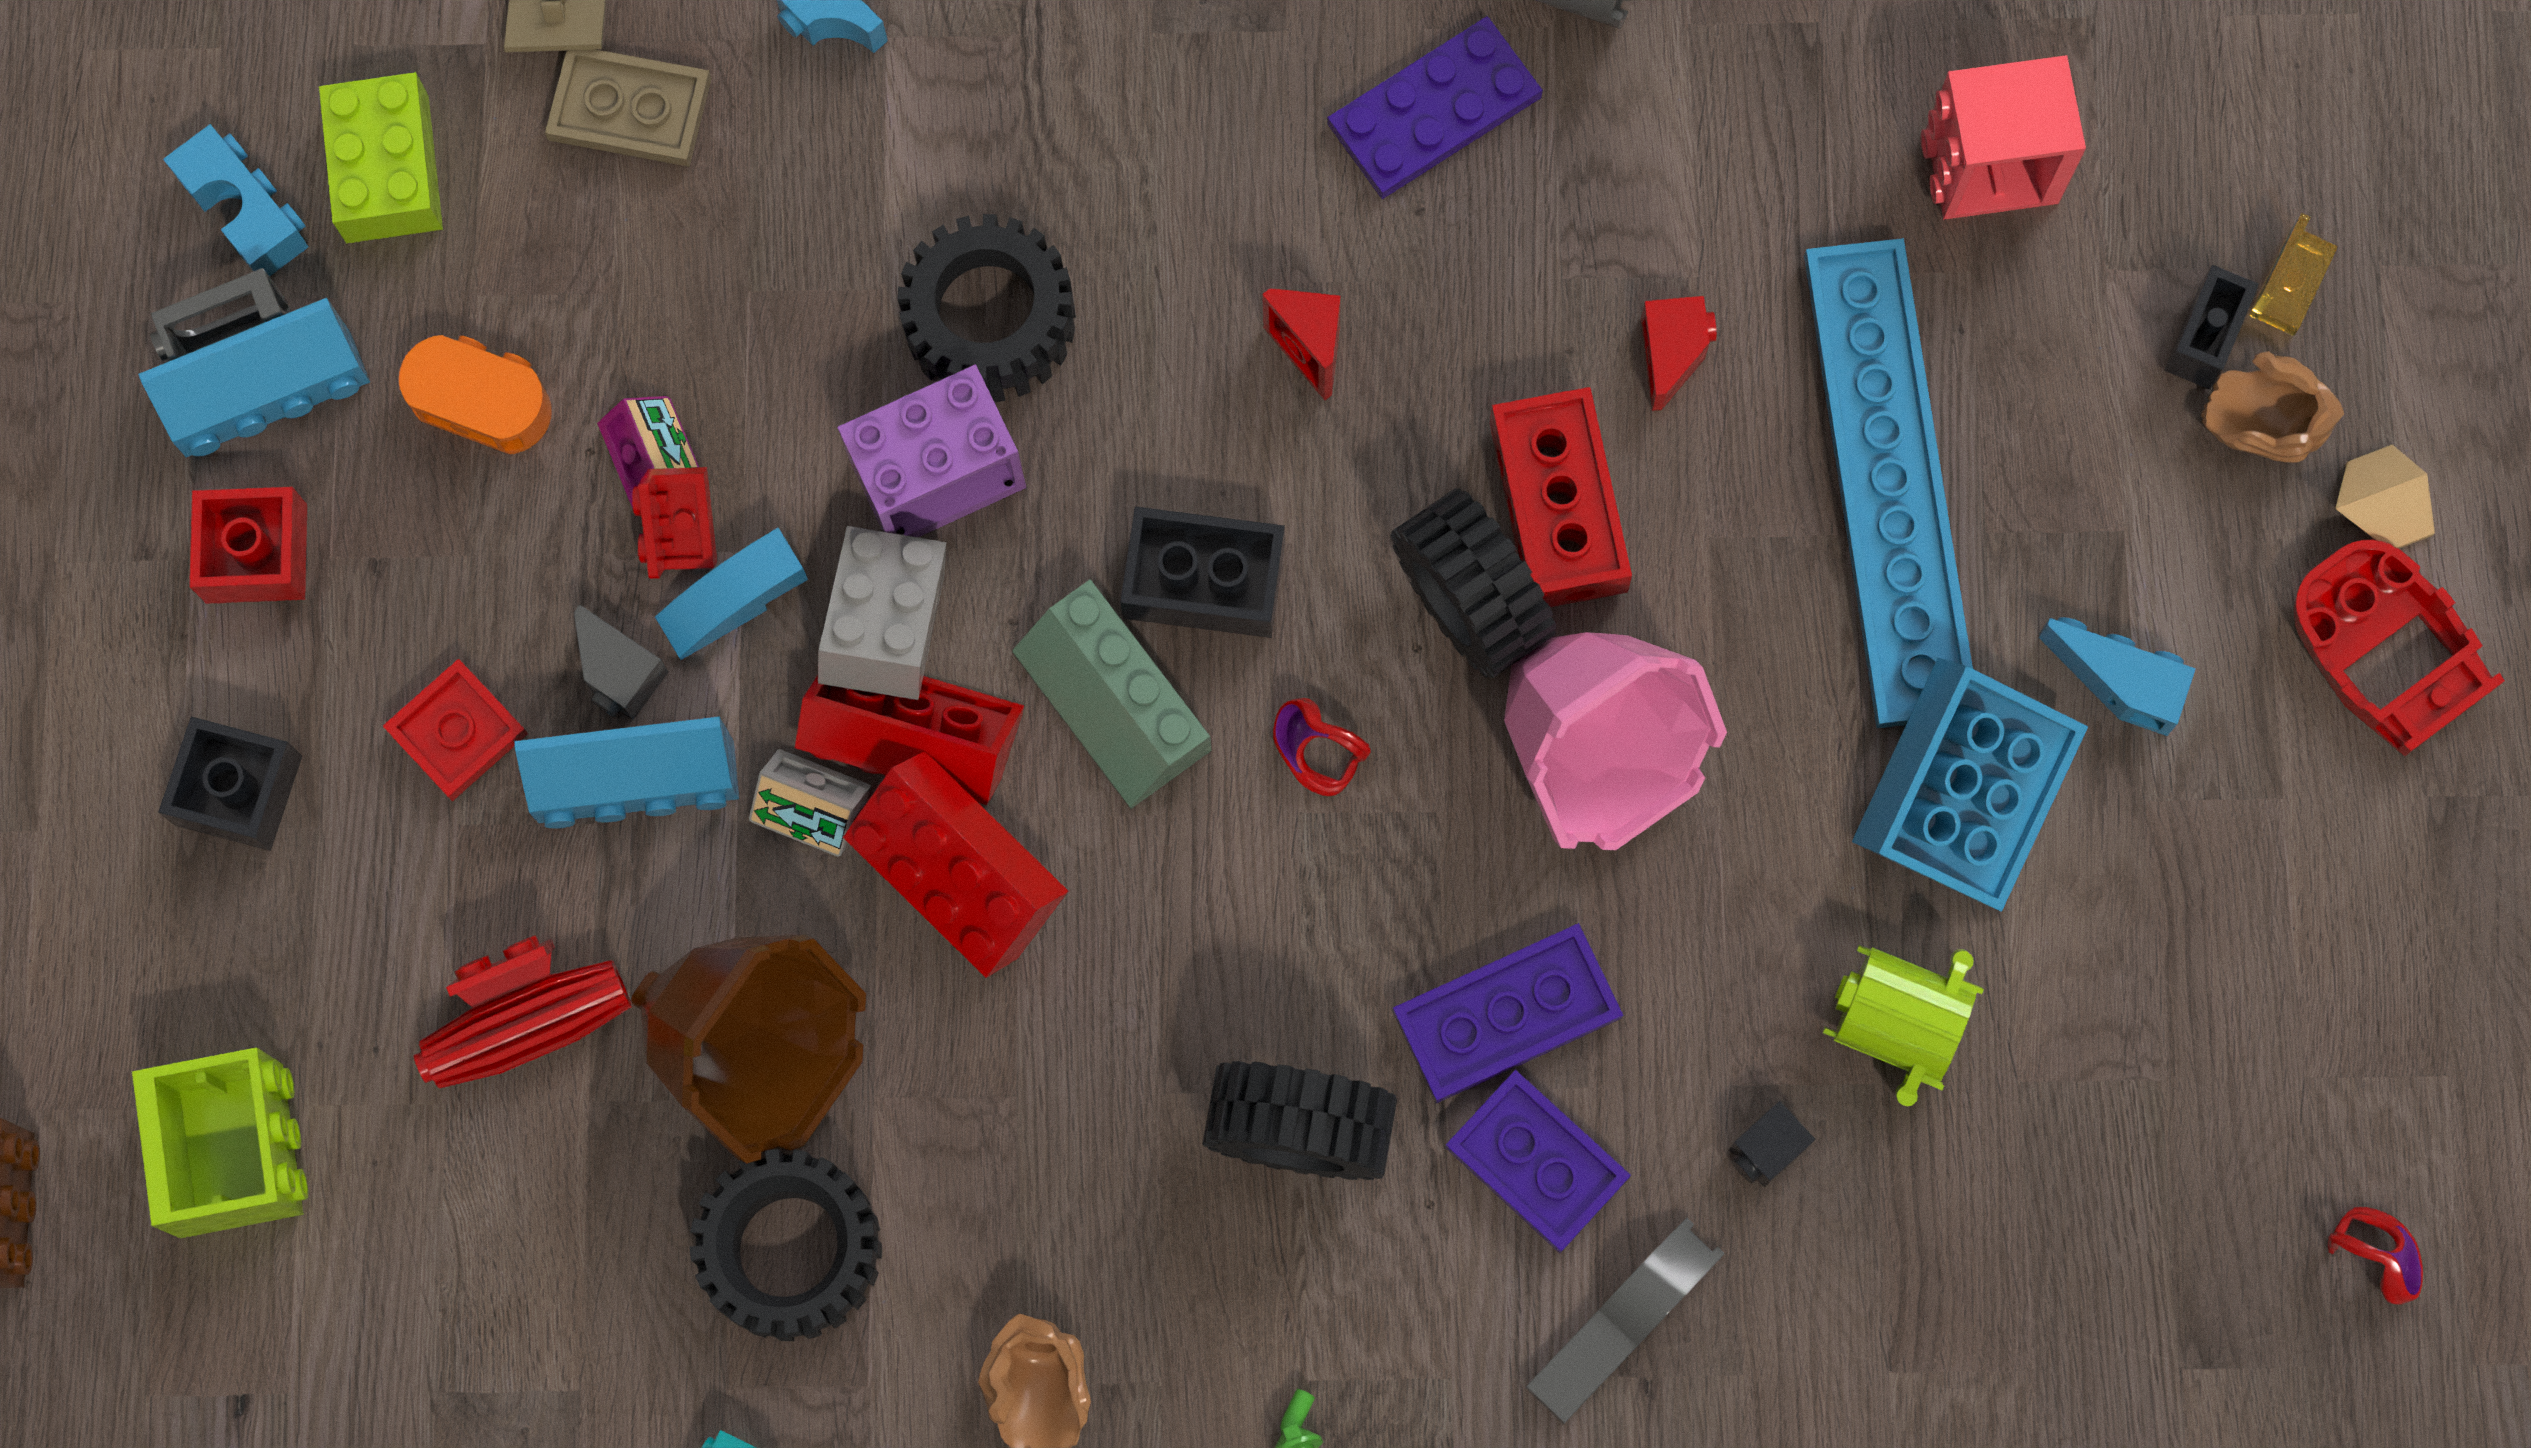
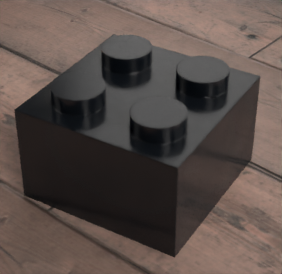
(230, 783)

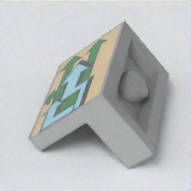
(807, 801)

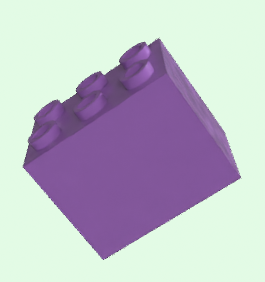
(933, 455)

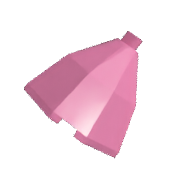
(1609, 733)

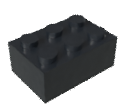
(1203, 572)

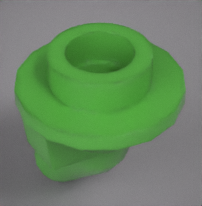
(1291, 1425)

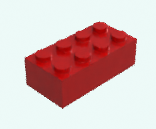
(955, 863)

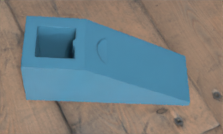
(2127, 680)

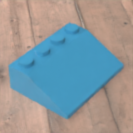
(1970, 783)

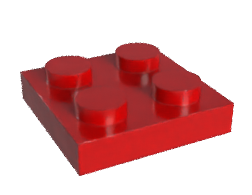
(455, 729)

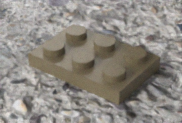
(628, 105)

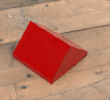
(1306, 331)

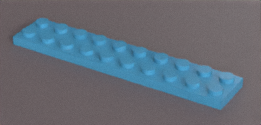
(1887, 470)

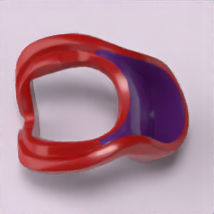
(1299, 723)
(2403, 1265)

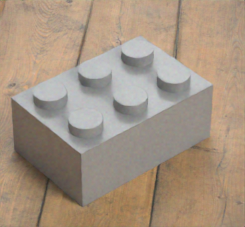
(882, 613)

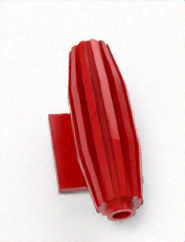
(518, 1013)

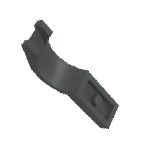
(1623, 1322)

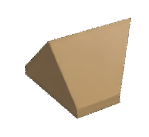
(2387, 497)

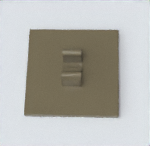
(554, 25)

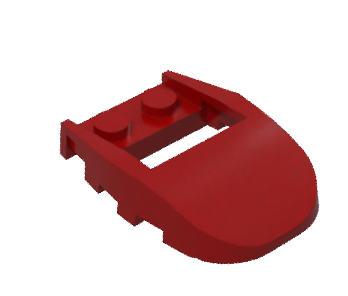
(2362, 600)

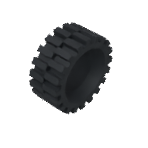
(1001, 362)
(1473, 583)
(1300, 1120)
(736, 1203)

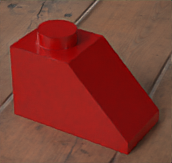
(1674, 343)

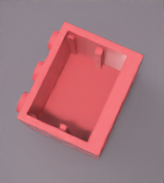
(2003, 137)

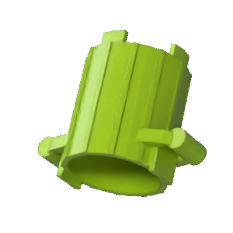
(1906, 1015)

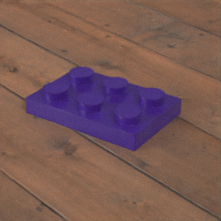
(1537, 1161)

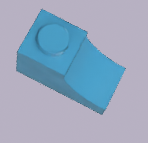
(832, 19)

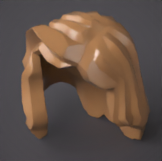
(2272, 410)
(1035, 1385)

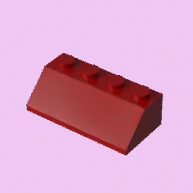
(874, 731)

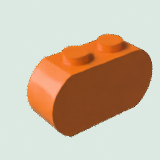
(475, 393)

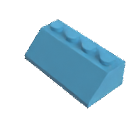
(255, 378)
(628, 771)

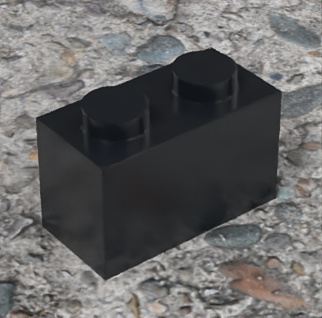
(2211, 327)

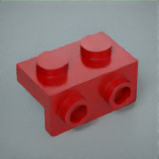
(675, 520)

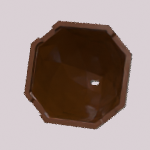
(753, 1038)

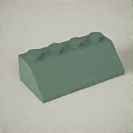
(1111, 694)

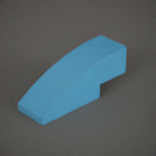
(731, 594)

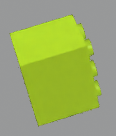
(219, 1143)

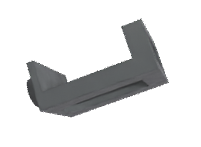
(176, 343)

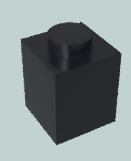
(1770, 1145)

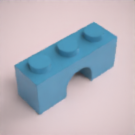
(213, 172)

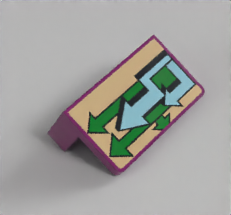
(645, 436)

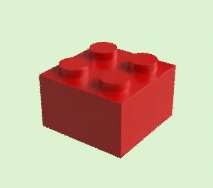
(248, 545)

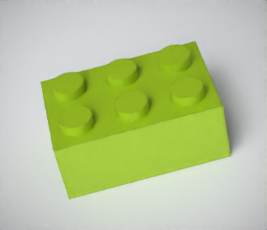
(380, 158)

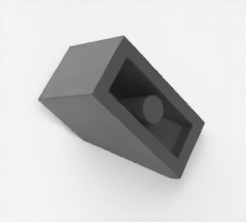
(615, 666)

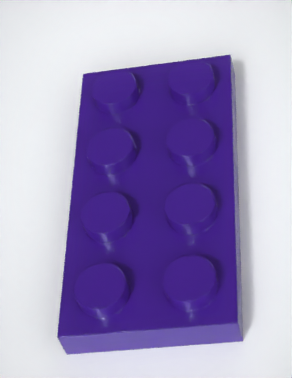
(1434, 107)
(1507, 1013)

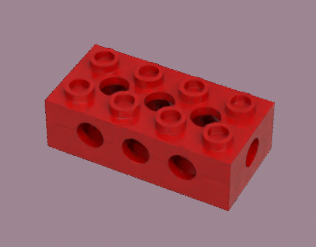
(1582, 474)

